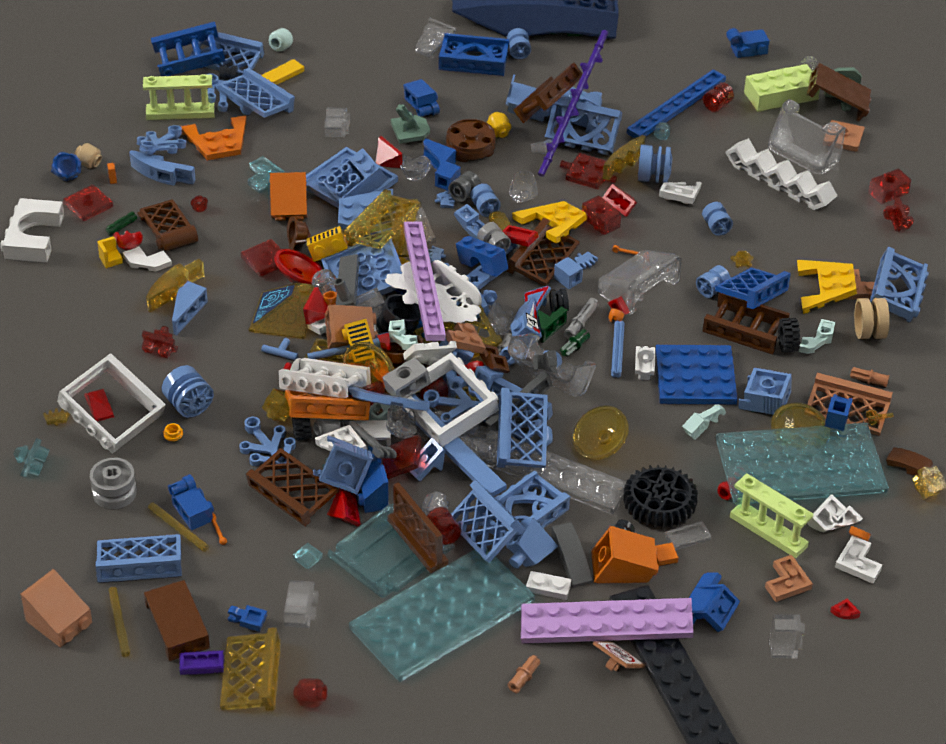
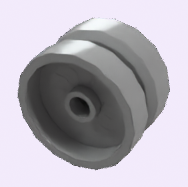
(113, 483)

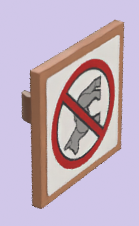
(618, 656)

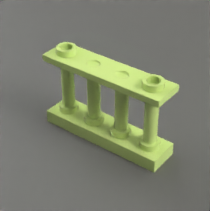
(178, 110)
(766, 527)

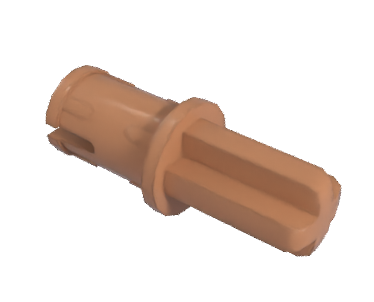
(870, 376)
(523, 674)

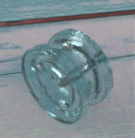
(662, 135)

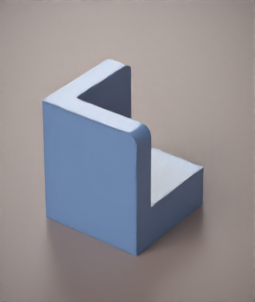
(568, 273)
(487, 375)

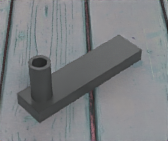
(347, 280)
(537, 386)

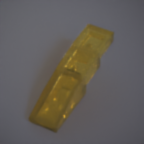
(624, 156)

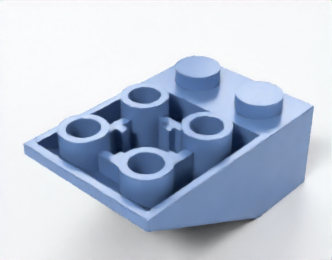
(355, 177)

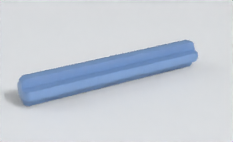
(617, 349)

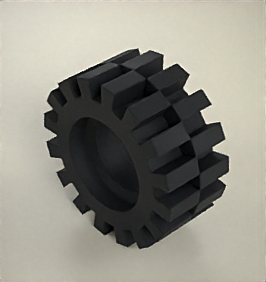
(789, 335)
(301, 428)

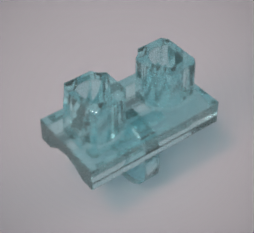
(31, 466)

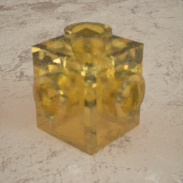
(276, 405)
(929, 482)

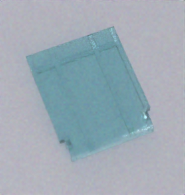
(379, 555)

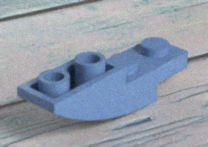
(159, 170)

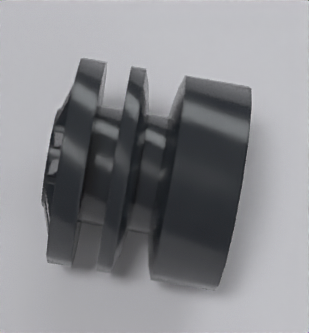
(394, 310)

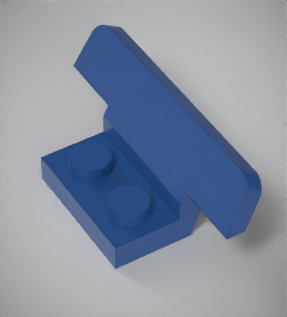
(713, 601)

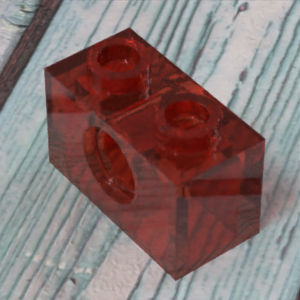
(889, 186)
(601, 215)

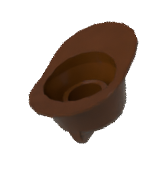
(297, 232)

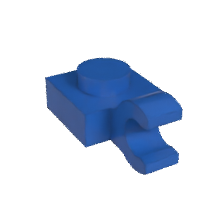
(250, 618)

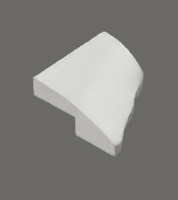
(833, 515)

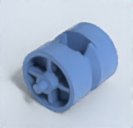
(519, 43)
(485, 199)
(717, 218)
(707, 281)

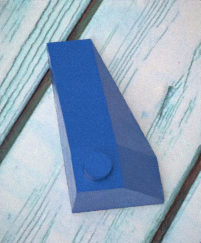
(374, 487)

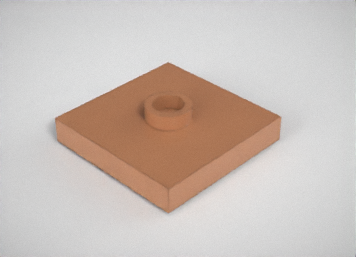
(852, 136)

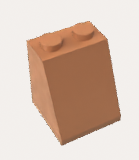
(339, 315)
(55, 609)

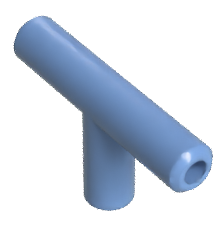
(281, 350)

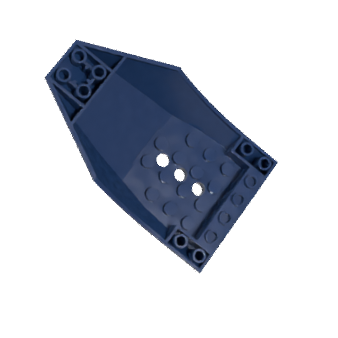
(542, 16)

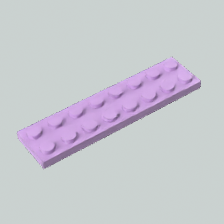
(606, 620)

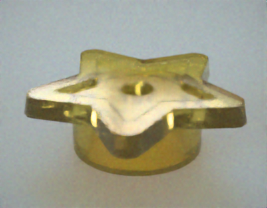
(742, 259)

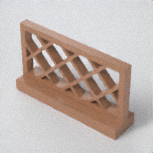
(858, 392)

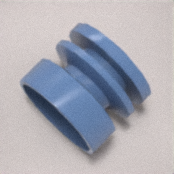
(654, 164)
(187, 391)

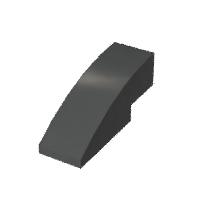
(571, 554)

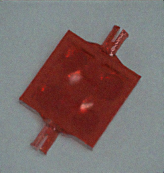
(586, 171)

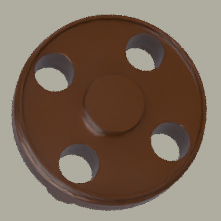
(471, 139)

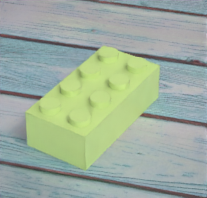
(775, 87)

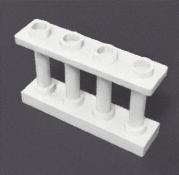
(324, 378)

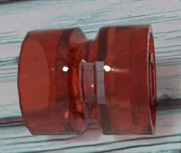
(718, 97)
(445, 524)

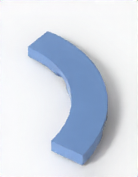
(387, 399)

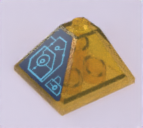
(282, 312)

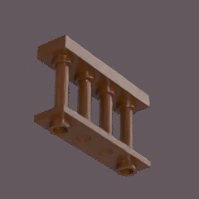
(548, 92)
(741, 334)

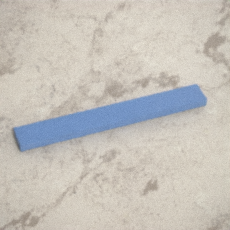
(468, 460)

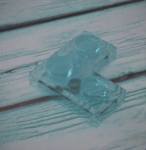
(262, 168)

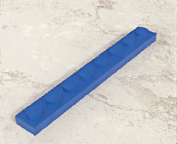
(676, 104)

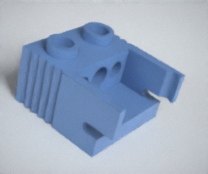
(766, 391)
(345, 466)

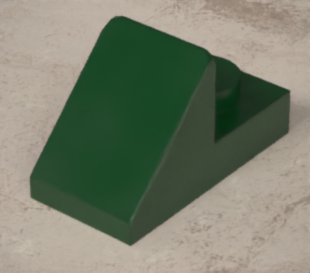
(551, 324)

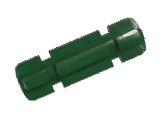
(121, 223)

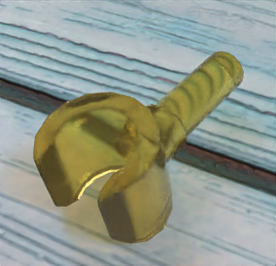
(874, 417)

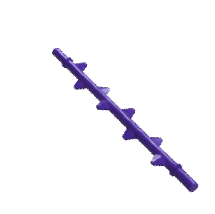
(571, 109)

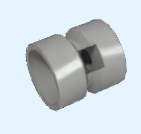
(492, 234)

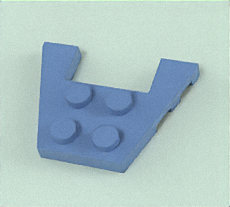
(353, 206)

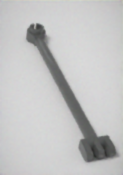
(378, 450)

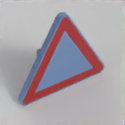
(539, 295)

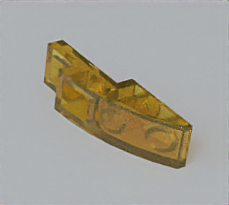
(168, 284)

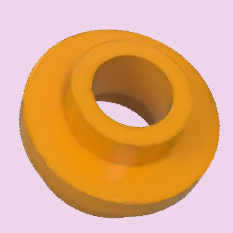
(173, 432)

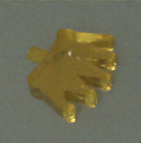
(56, 417)

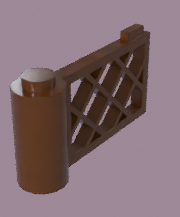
(175, 236)

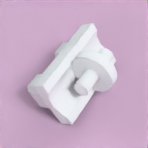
(645, 362)

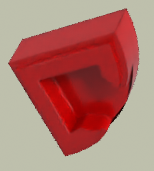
(619, 304)
(845, 610)

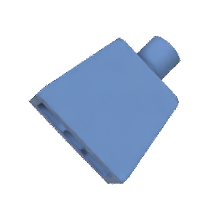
(531, 545)

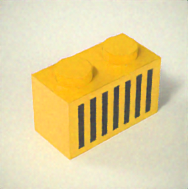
(327, 243)
(357, 332)

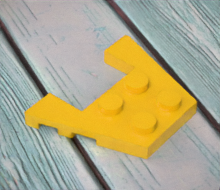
(561, 218)
(835, 282)

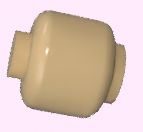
(89, 155)

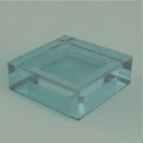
(307, 556)

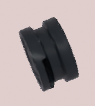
(558, 299)

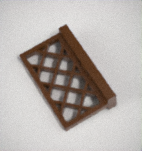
(523, 253)
(278, 495)
(417, 530)

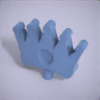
(445, 200)
(436, 253)
(585, 260)

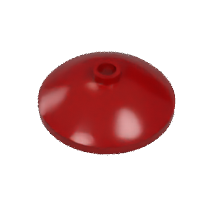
(296, 266)

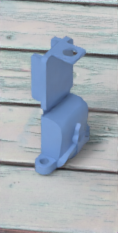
(519, 92)

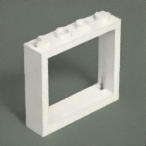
(130, 383)
(468, 419)

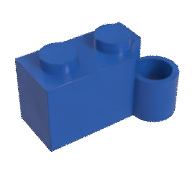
(748, 43)

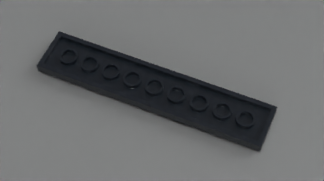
(679, 684)

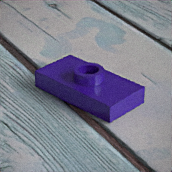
(201, 662)

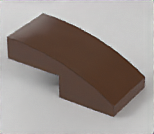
(494, 360)
(908, 459)

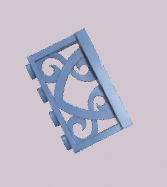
(605, 116)
(898, 264)
(520, 493)

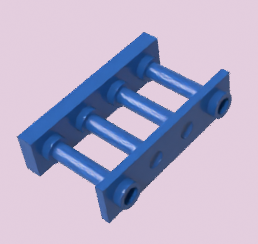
(186, 37)

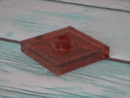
(88, 202)
(261, 257)
(407, 457)

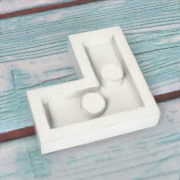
(854, 562)

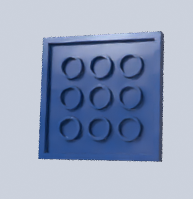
(696, 374)

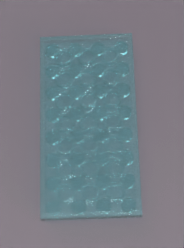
(804, 461)
(440, 613)

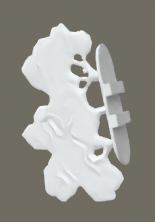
(446, 282)

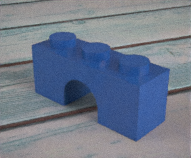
(490, 256)

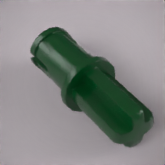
(574, 343)

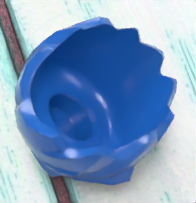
(66, 166)

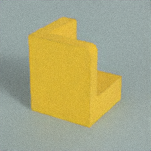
(108, 252)

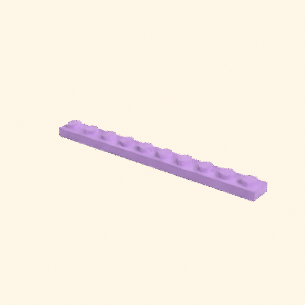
(424, 282)

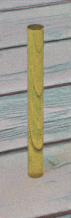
(178, 527)
(122, 637)

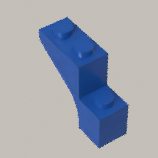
(443, 160)
(838, 412)

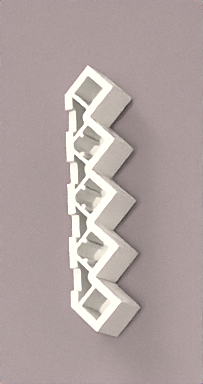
(780, 175)

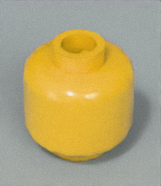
(500, 124)

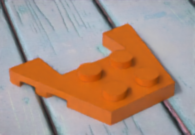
(218, 144)

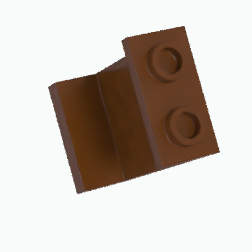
(841, 88)
(177, 619)

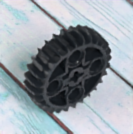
(660, 496)

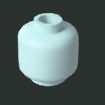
(280, 39)

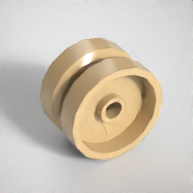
(871, 318)

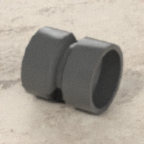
(462, 186)

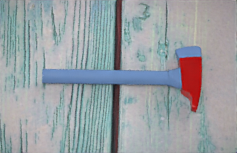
(382, 340)

